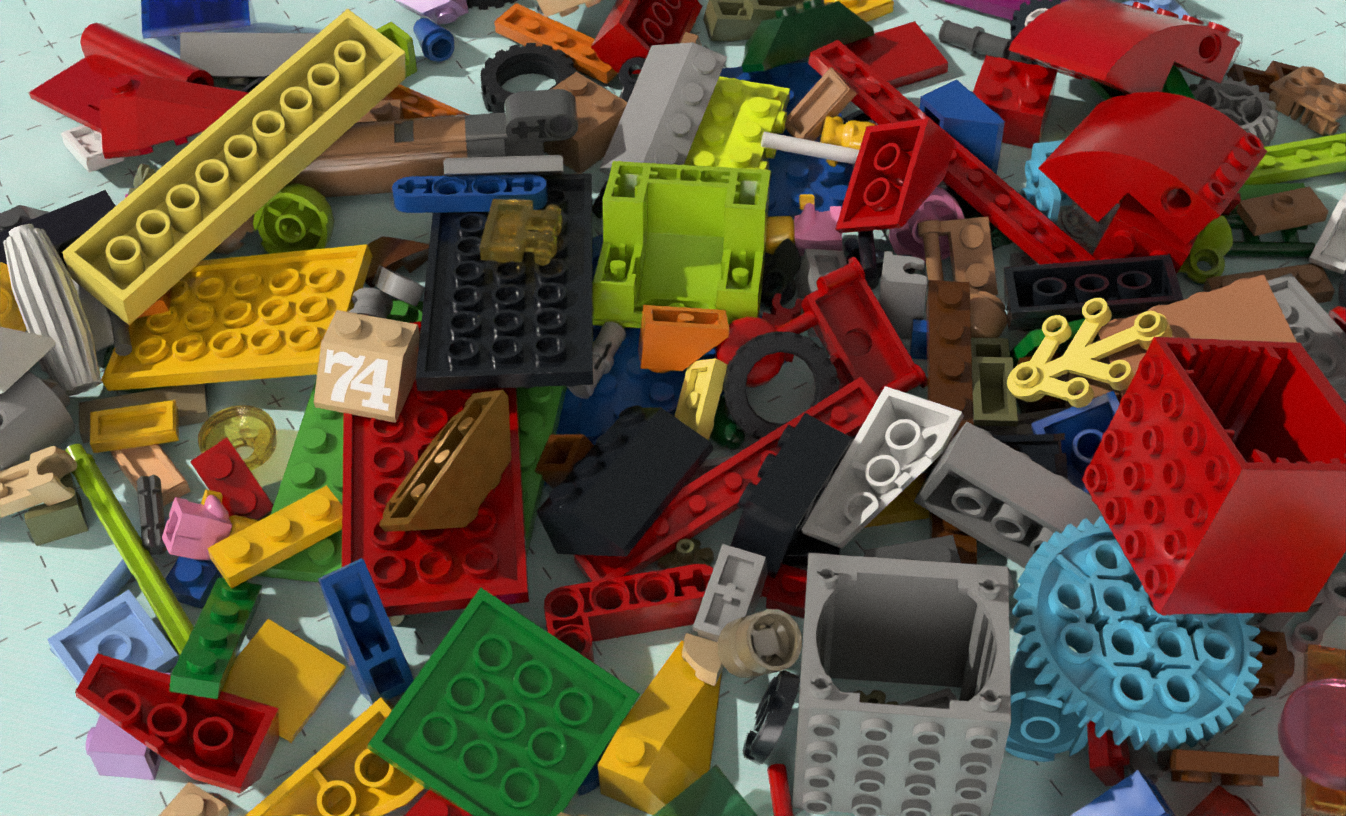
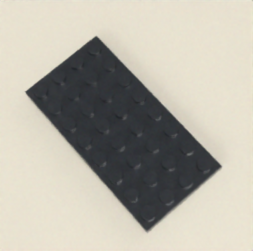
(513, 319)

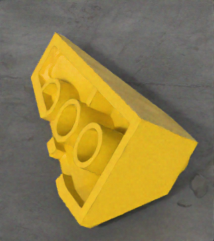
(663, 739)
(344, 777)

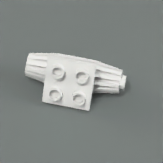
(58, 309)

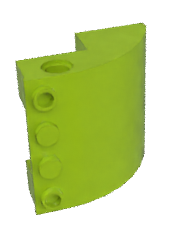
(681, 240)

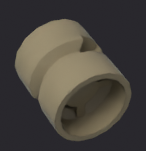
(760, 644)

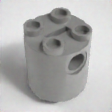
(32, 419)

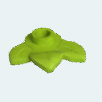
(1210, 247)

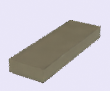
(190, 400)

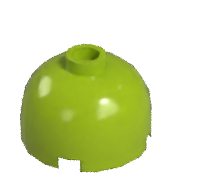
(295, 220)

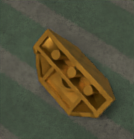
(455, 469)

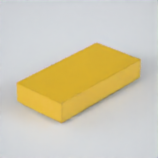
(134, 426)

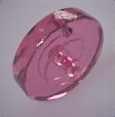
(1315, 731)

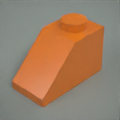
(678, 336)

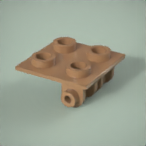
(1310, 89)

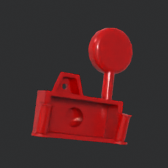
(848, 326)

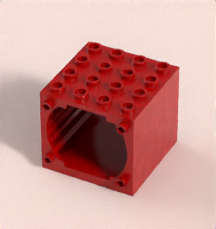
(1226, 476)

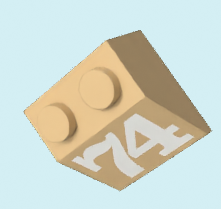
(366, 365)

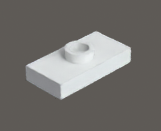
(87, 148)

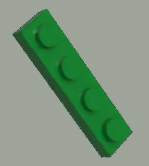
(216, 639)

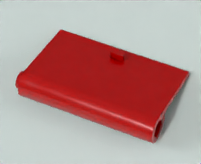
(109, 54)

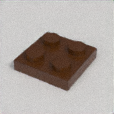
(1234, 768)

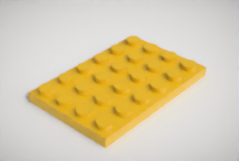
(242, 320)

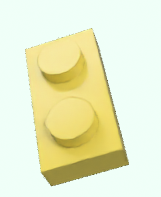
(701, 395)

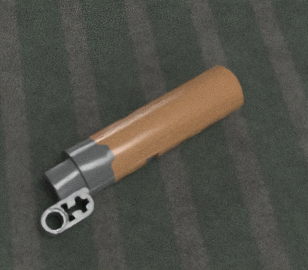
(383, 151)

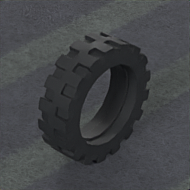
(521, 61)
(753, 351)

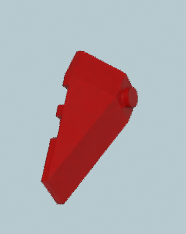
(155, 110)
(206, 738)

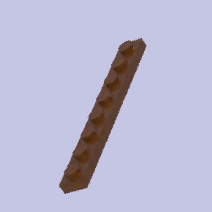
(950, 377)

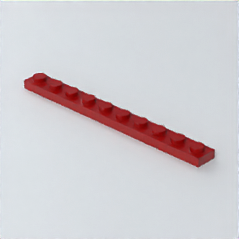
(965, 172)

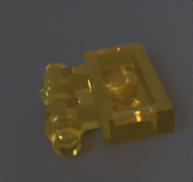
(509, 233)

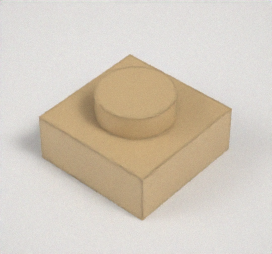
(195, 802)

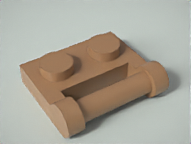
(969, 251)

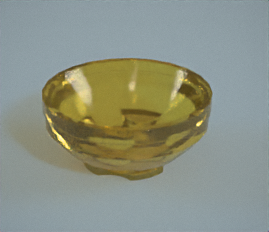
(244, 427)

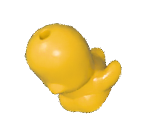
(842, 134)

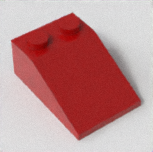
(894, 174)

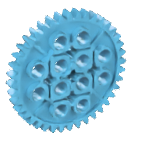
(1205, 663)

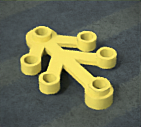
(1037, 377)

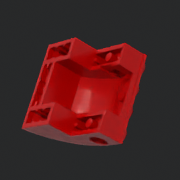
(1124, 44)
(1151, 149)

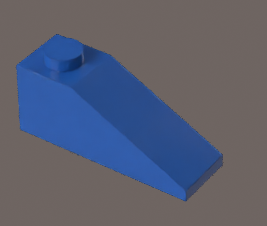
(365, 632)

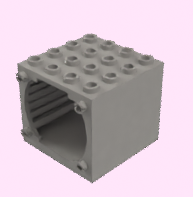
(910, 628)

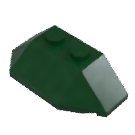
(801, 31)

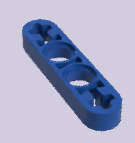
(428, 193)

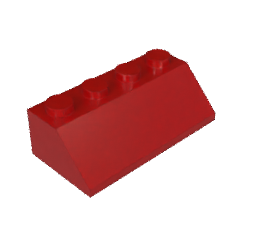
(639, 24)

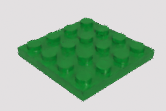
(503, 716)

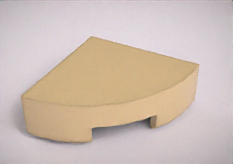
(702, 657)

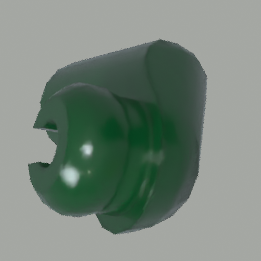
(725, 430)

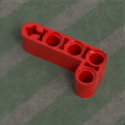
(677, 588)

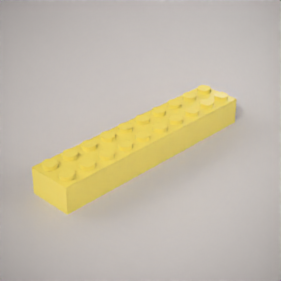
(235, 167)

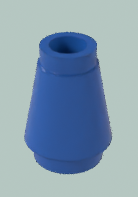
(434, 40)

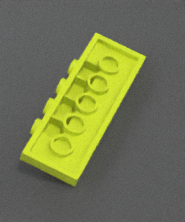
(735, 125)

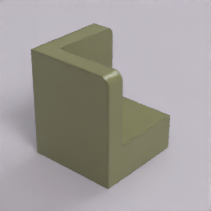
(57, 520)

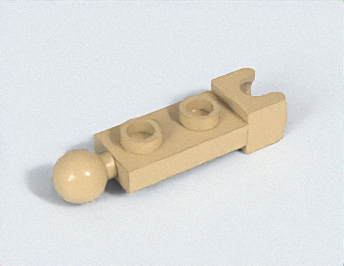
(36, 481)

